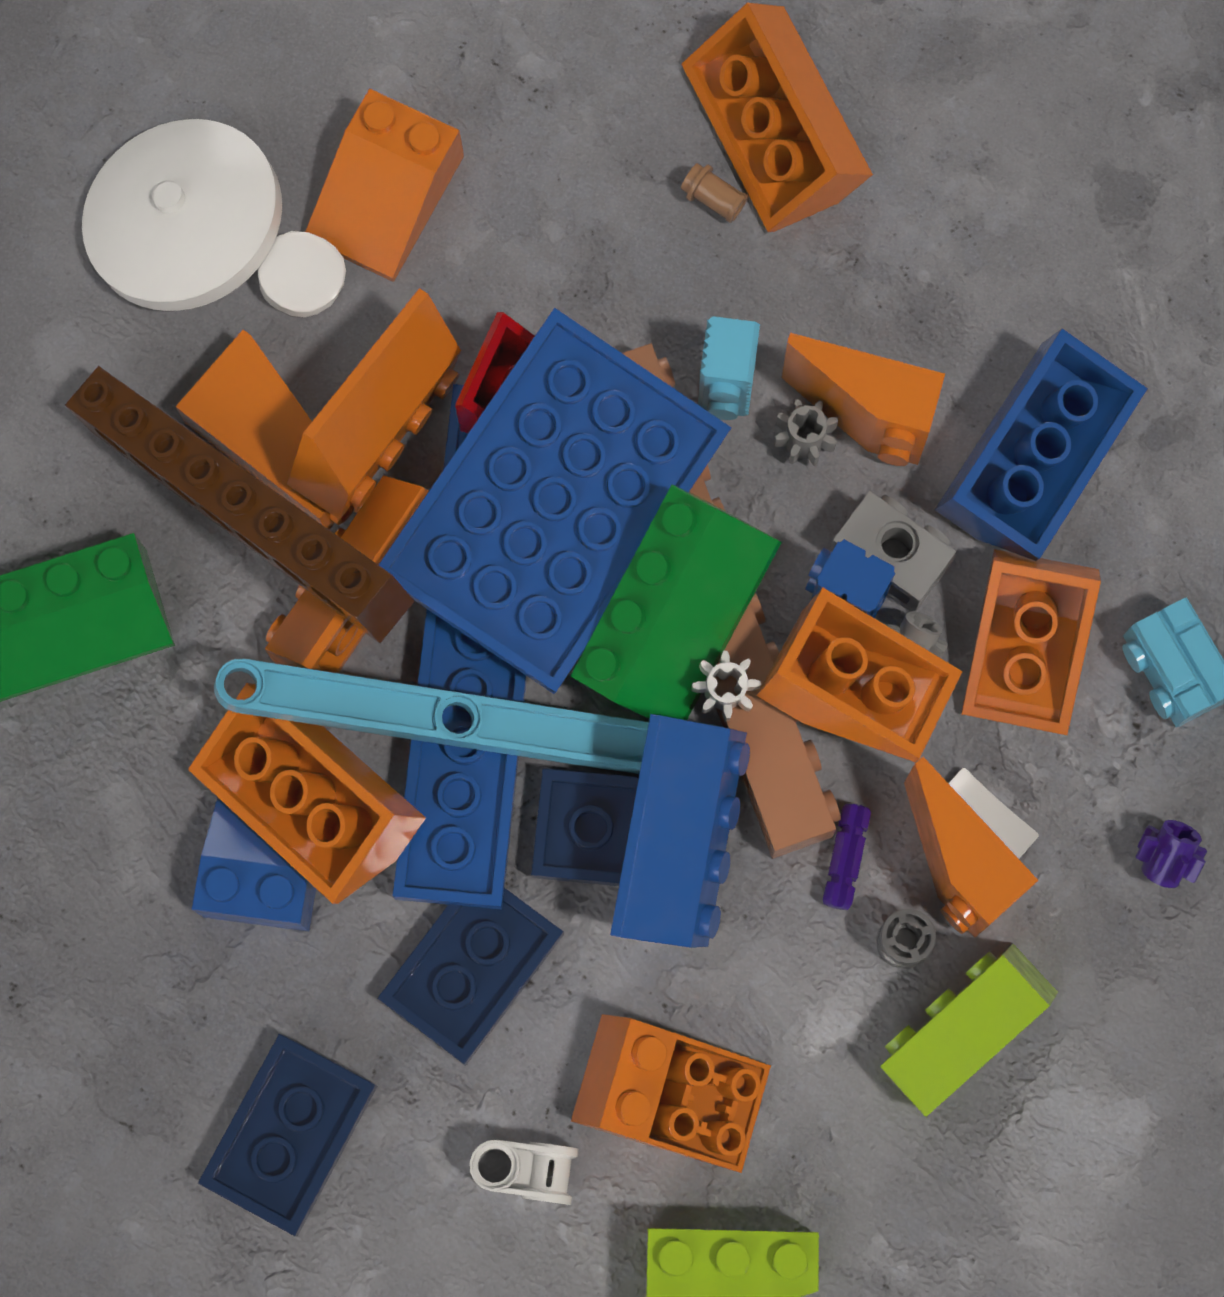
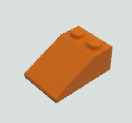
(385, 183)
(875, 398)
(1031, 642)
(859, 679)
(966, 859)

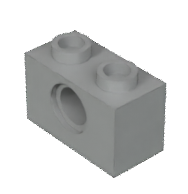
(928, 548)

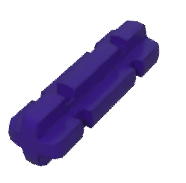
(846, 856)

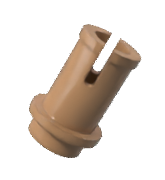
(713, 192)

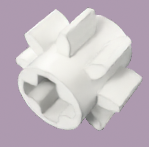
(723, 671)

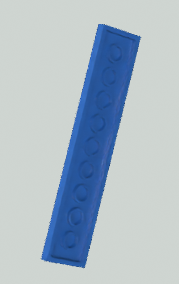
(461, 791)

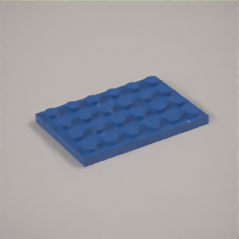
(551, 499)

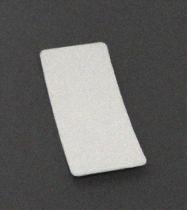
(1000, 819)

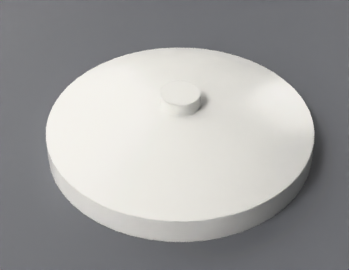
(182, 215)

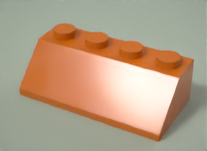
(775, 116)
(376, 409)
(312, 631)
(307, 798)

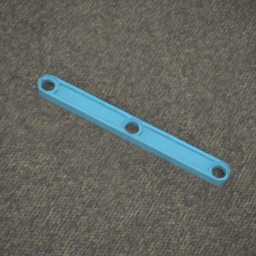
(417, 713)

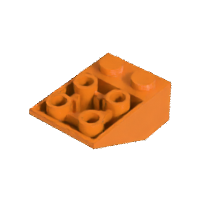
(671, 1092)

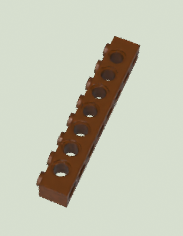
(241, 505)

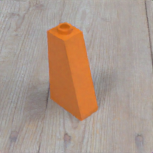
(252, 419)

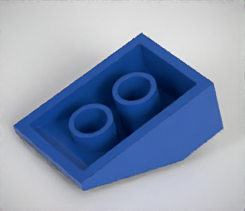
(247, 879)

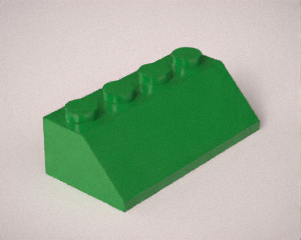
(675, 606)
(79, 615)

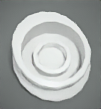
(301, 274)

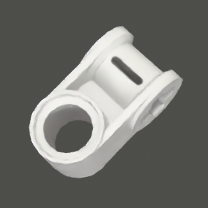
(529, 1170)

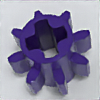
(1171, 854)

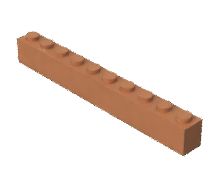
(780, 765)

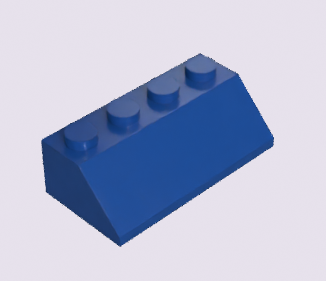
(1041, 447)
(680, 833)

